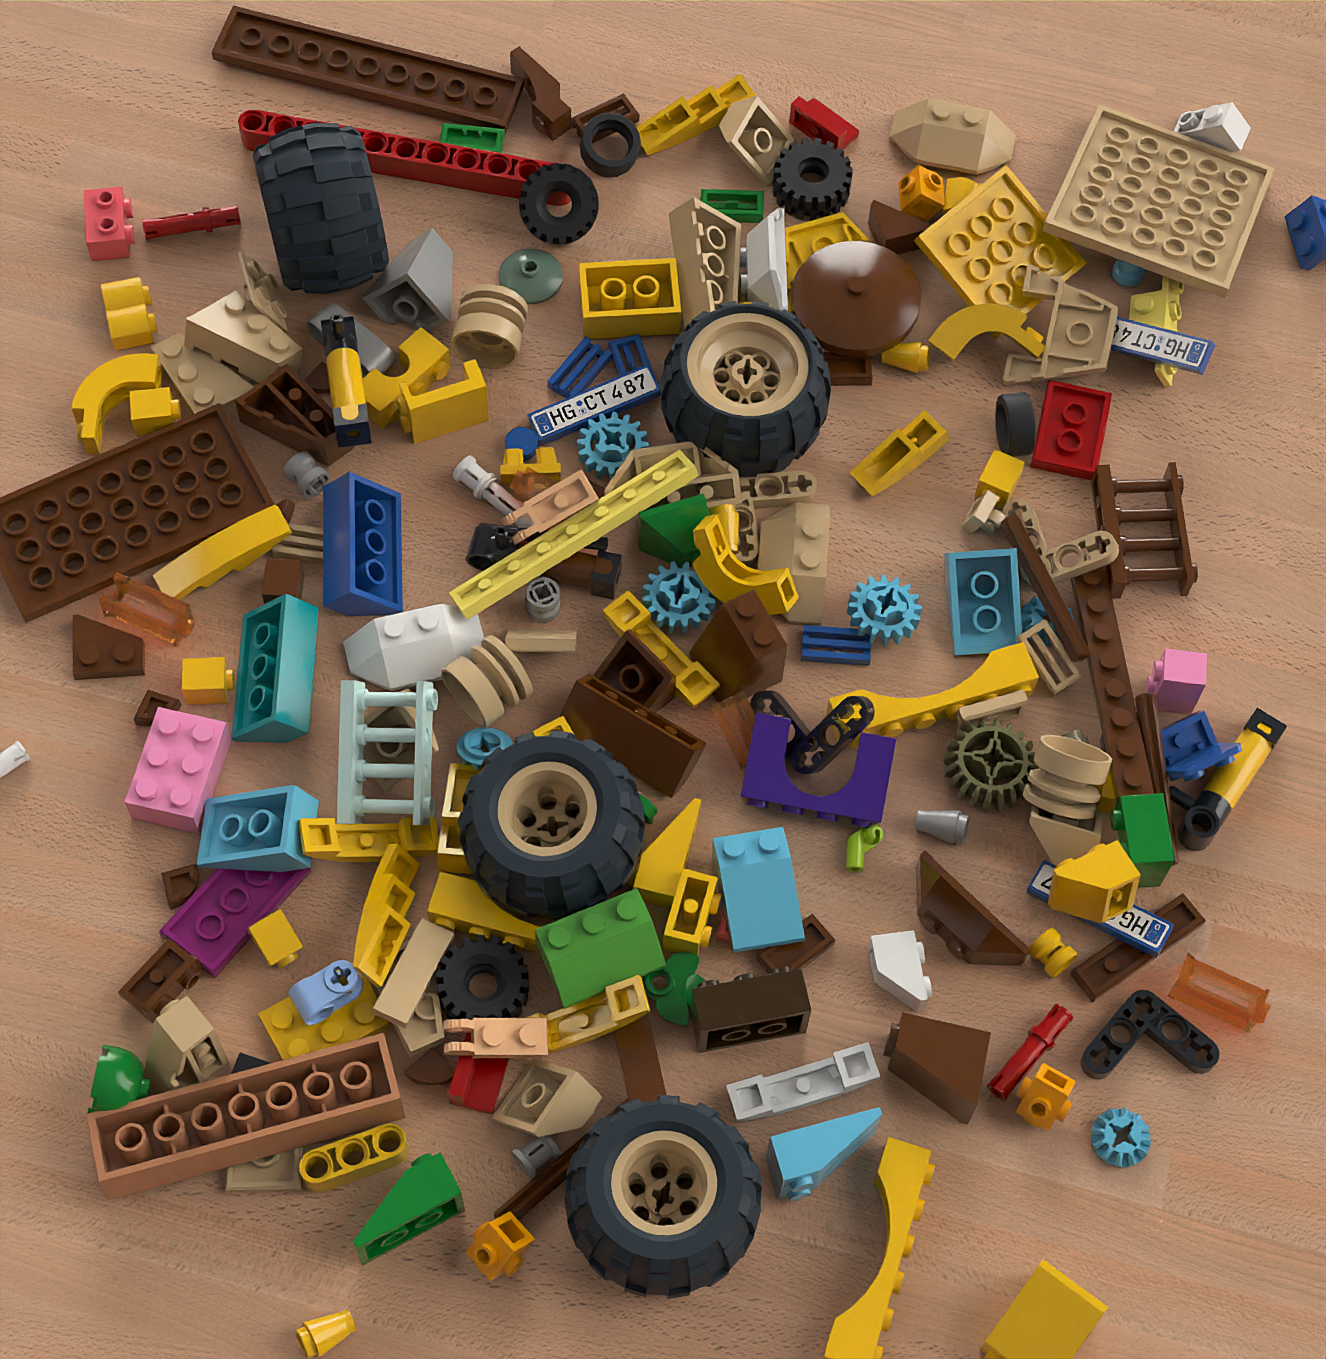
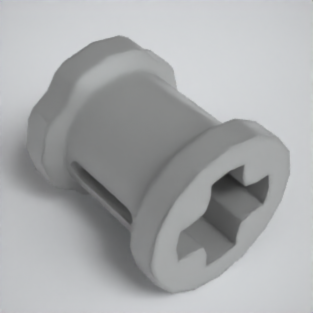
(536, 1154)

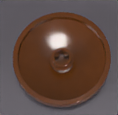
(856, 298)

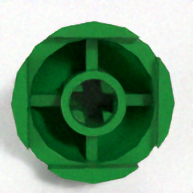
(117, 1080)

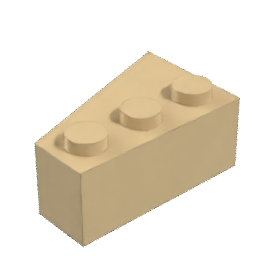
(243, 337)
(182, 1048)

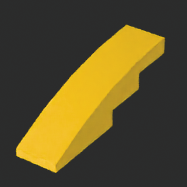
(692, 117)
(226, 550)
(383, 914)

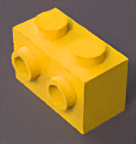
(690, 912)

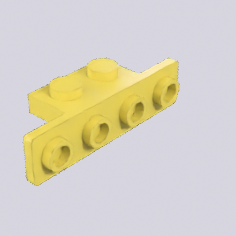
(1160, 310)

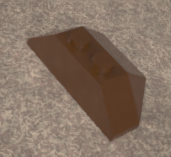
(962, 920)

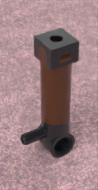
(581, 569)

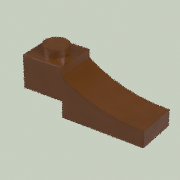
(549, 112)

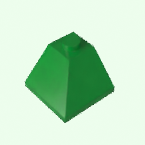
(668, 530)

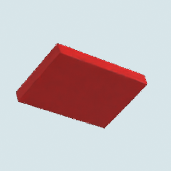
(1071, 429)

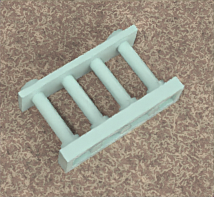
(356, 734)

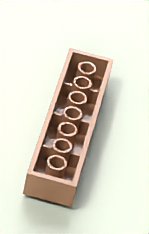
(244, 1116)

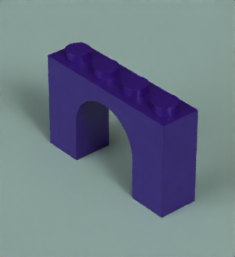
(860, 798)

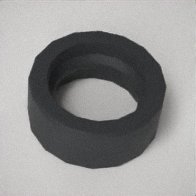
(616, 123)
(1015, 424)

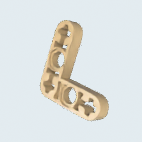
(759, 500)
(1053, 557)

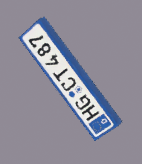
(1162, 345)
(608, 397)
(1133, 927)

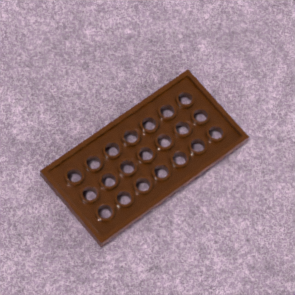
(115, 530)

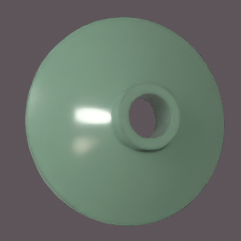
(535, 285)

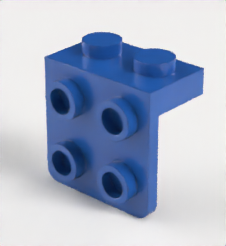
(1308, 231)
(1192, 746)

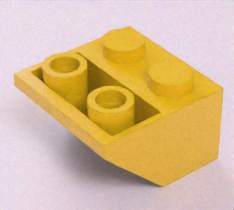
(1095, 884)

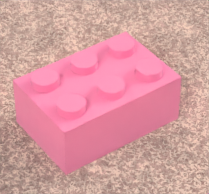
(178, 770)

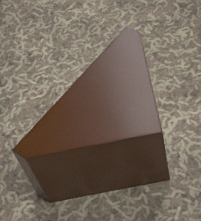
(894, 228)

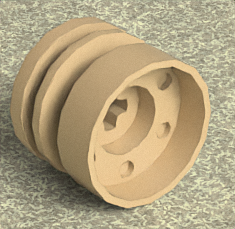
(489, 326)
(487, 681)
(1066, 777)

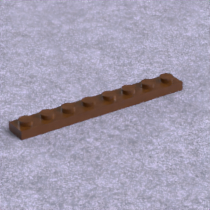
(1111, 684)

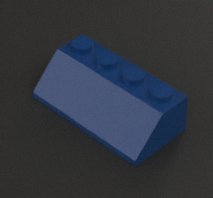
(361, 547)

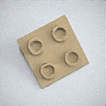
(262, 291)

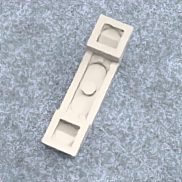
(803, 1085)

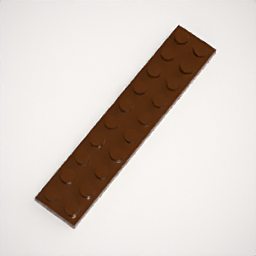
(368, 69)

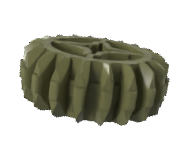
(963, 764)

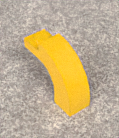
(985, 318)
(108, 388)
(730, 578)

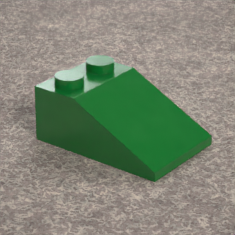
(417, 1202)

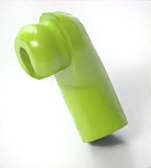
(859, 844)

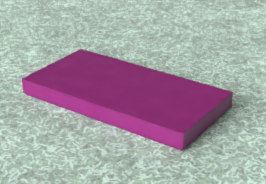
(227, 903)

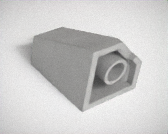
(415, 285)

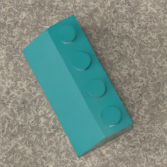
(275, 671)

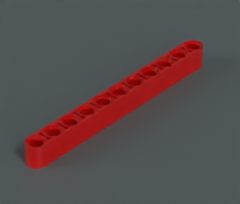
(417, 158)

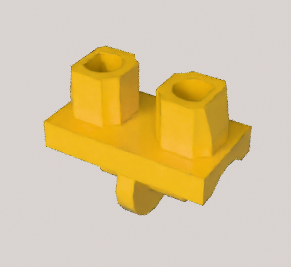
(545, 465)

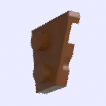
(105, 651)

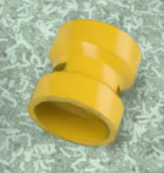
(1052, 952)

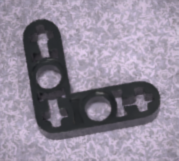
(805, 740)
(1151, 1025)

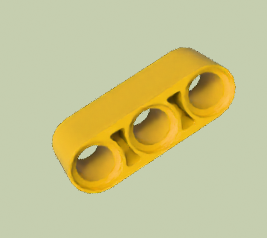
(334, 1155)

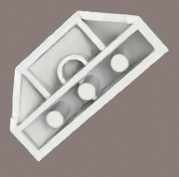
(766, 263)
(411, 646)

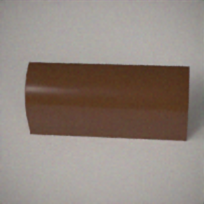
(634, 734)

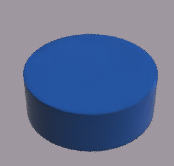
(523, 439)

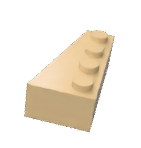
(705, 256)

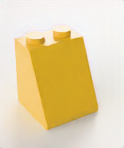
(1045, 1319)

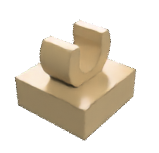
(983, 515)

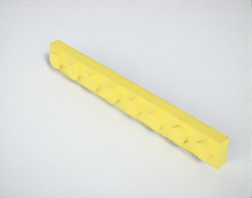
(573, 534)

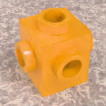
(921, 193)
(1045, 1097)
(499, 1246)

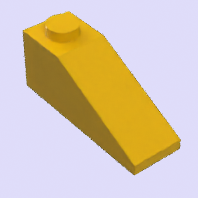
(665, 858)

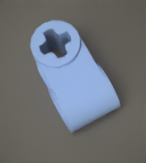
(322, 992)

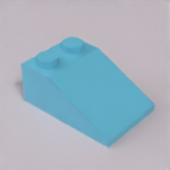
(983, 600)
(256, 830)
(757, 889)
(810, 1154)

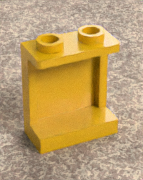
(444, 408)

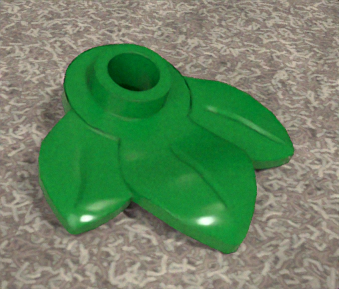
(675, 997)

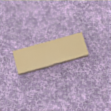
(413, 973)

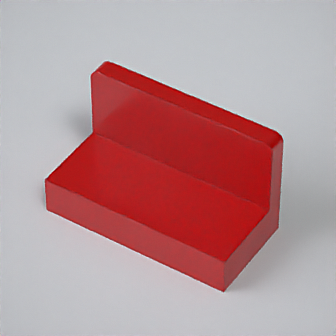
(821, 122)
(477, 1082)

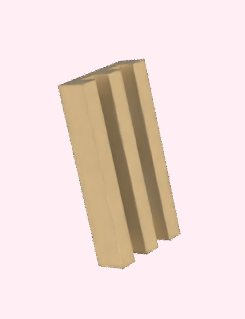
(300, 554)
(1061, 651)
(1001, 707)

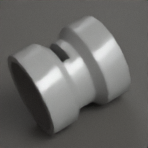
(309, 477)
(546, 607)

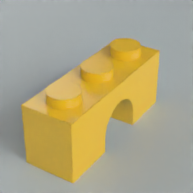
(425, 363)

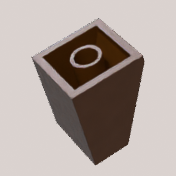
(741, 648)
(939, 1061)

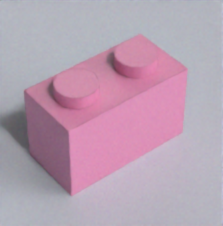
(1178, 680)

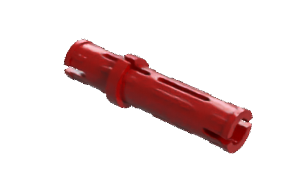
(190, 222)
(1040, 1040)

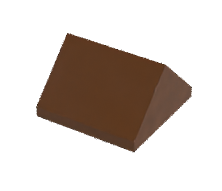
(638, 673)

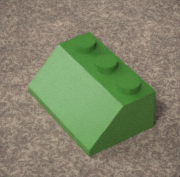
(599, 947)

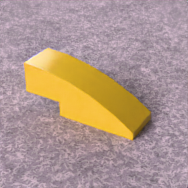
(900, 454)
(450, 851)

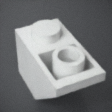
(1216, 125)
(897, 967)

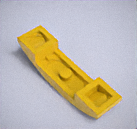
(692, 679)
(365, 842)
(596, 1016)

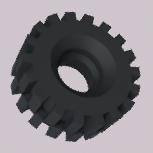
(550, 180)
(808, 197)
(478, 958)

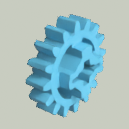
(612, 445)
(665, 588)
(898, 619)

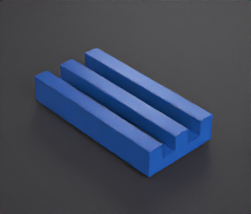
(624, 344)
(584, 346)
(835, 639)

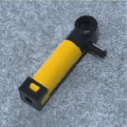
(345, 381)
(1227, 782)

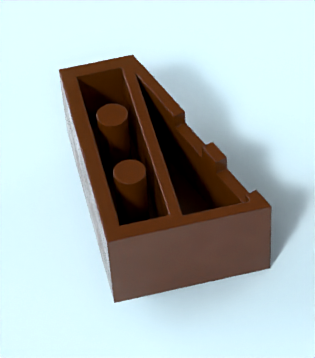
(293, 415)

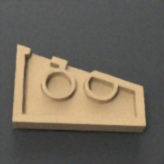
(198, 377)
(426, 1024)

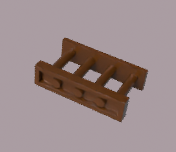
(1111, 516)

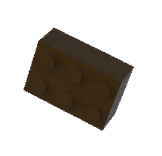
(749, 1009)

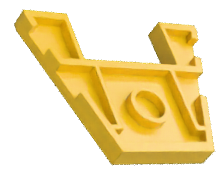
(809, 237)

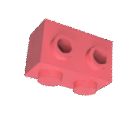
(107, 223)

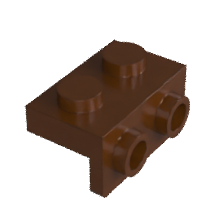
(161, 980)

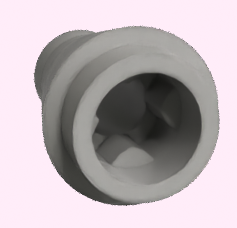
(945, 825)

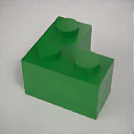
(1144, 835)

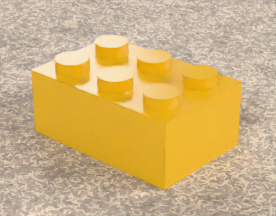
(629, 298)

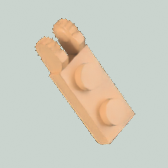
(553, 505)
(499, 1037)

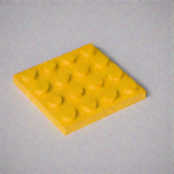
(992, 239)

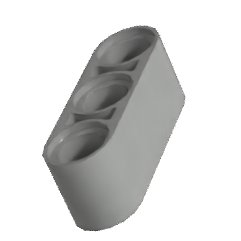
(372, 350)

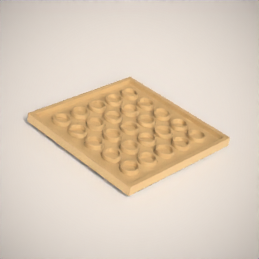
(1159, 200)

